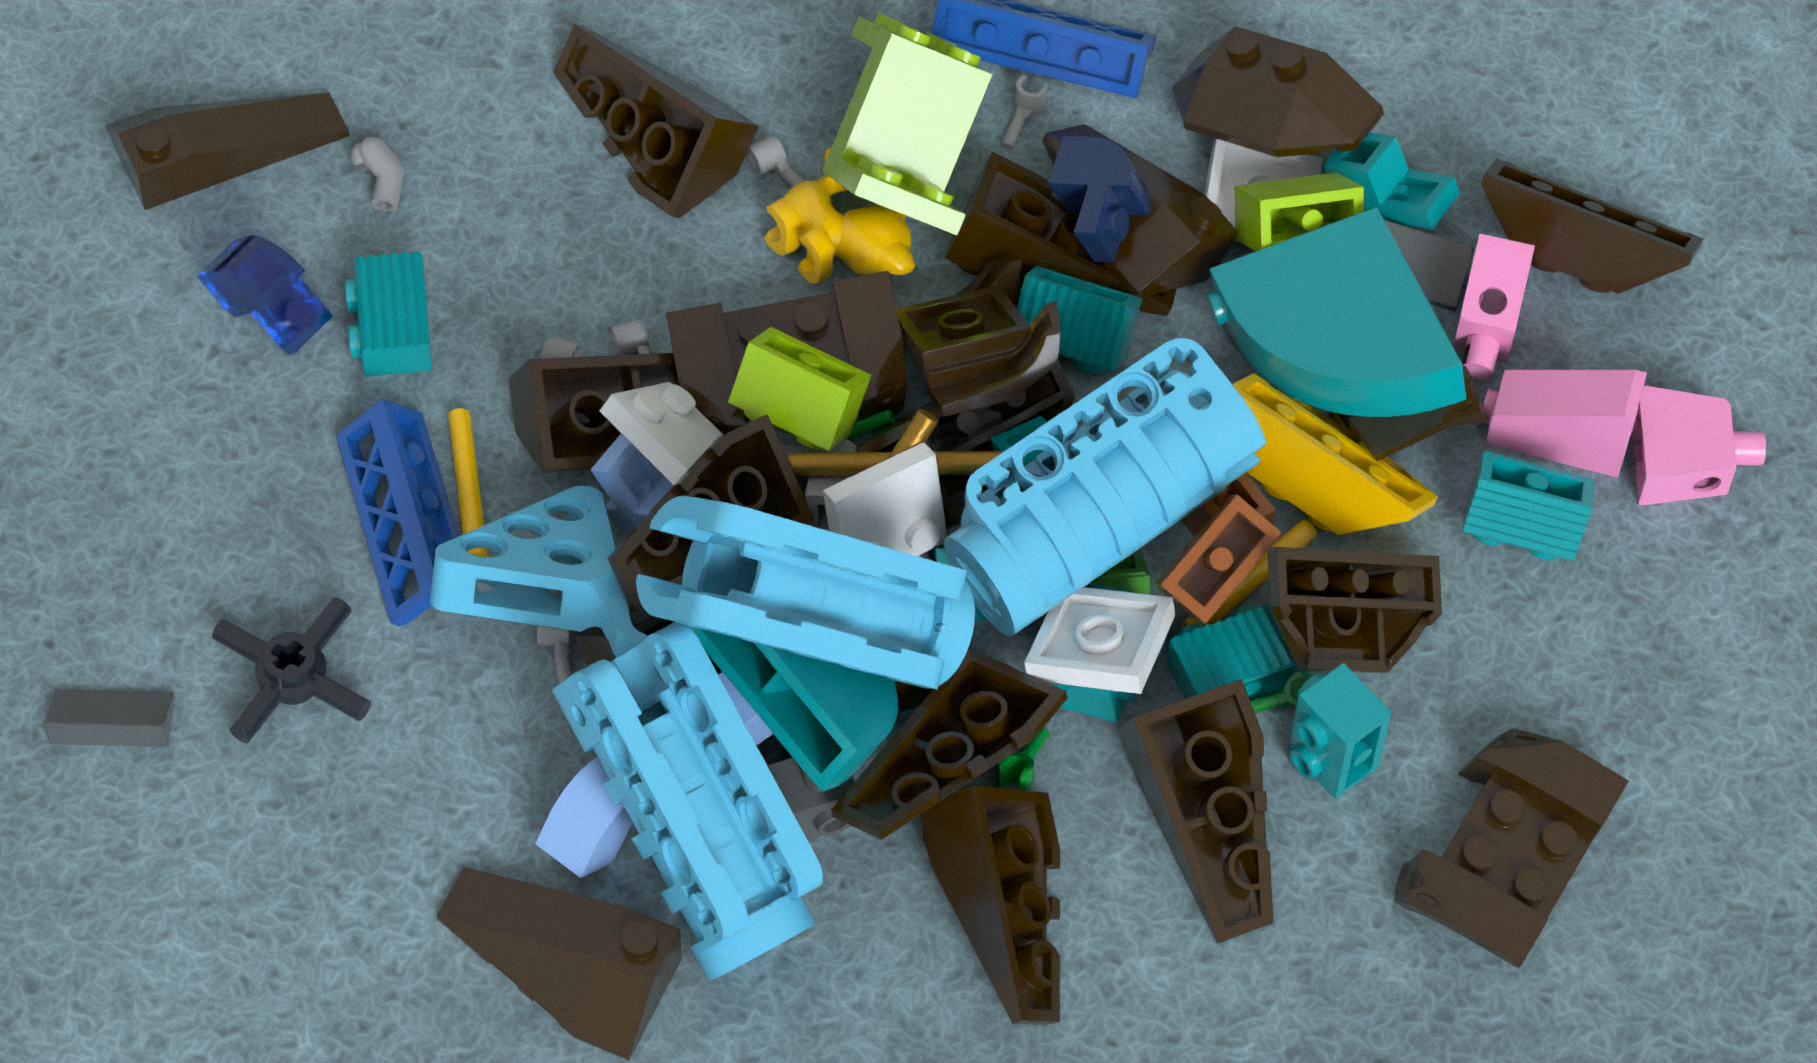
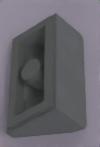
(1436, 263)
(110, 718)

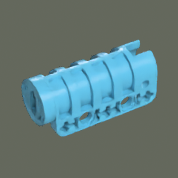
(1113, 493)
(813, 593)
(696, 796)

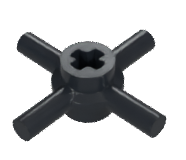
(290, 669)

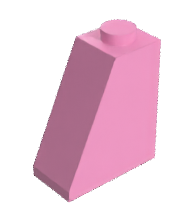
(1566, 415)

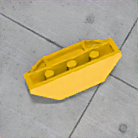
(1324, 470)

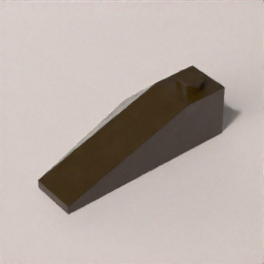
(666, 128)
(1019, 218)
(948, 742)
(1207, 794)
(993, 865)

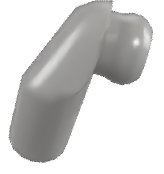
(379, 158)

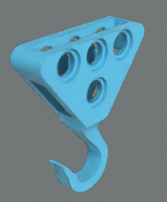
(563, 558)

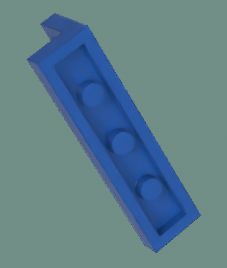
(1048, 42)
(413, 498)

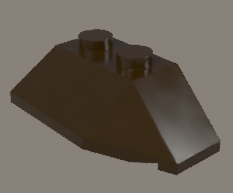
(1274, 97)
(1584, 234)
(974, 429)
(1351, 605)

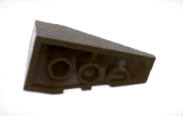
(204, 144)
(1176, 240)
(561, 401)
(738, 469)
(572, 954)

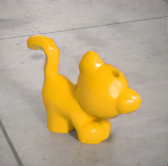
(862, 238)

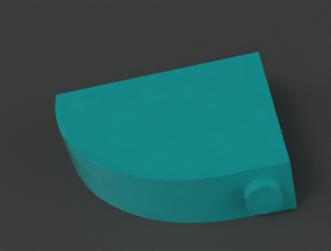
(1339, 322)
(815, 708)

